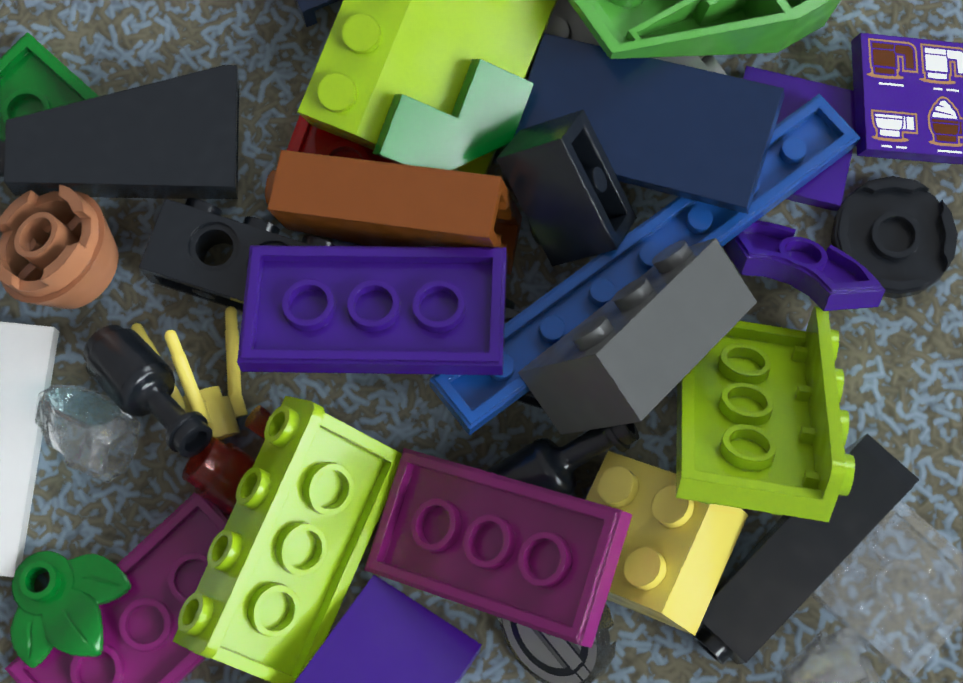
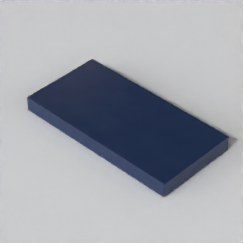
(660, 119)

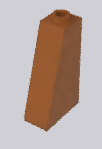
(392, 203)

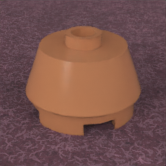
(56, 249)

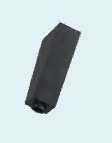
(134, 143)
(799, 557)

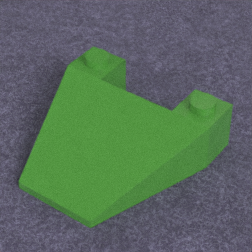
(700, 26)

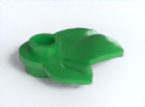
(67, 609)

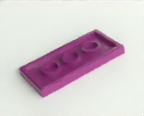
(499, 545)
(145, 619)

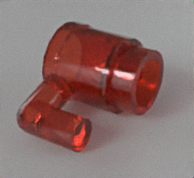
(221, 466)

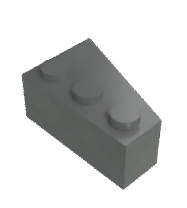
(641, 340)

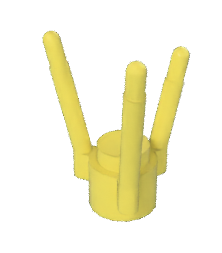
(217, 409)

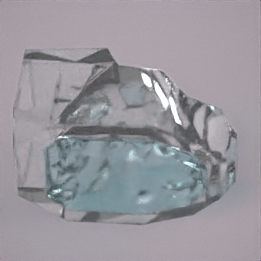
(87, 430)

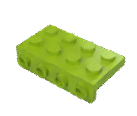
(766, 422)
(289, 544)

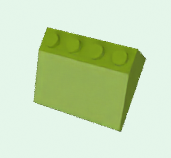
(415, 52)

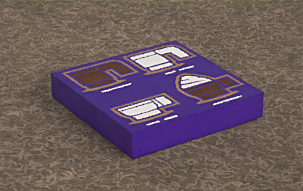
(908, 98)

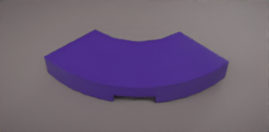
(827, 276)

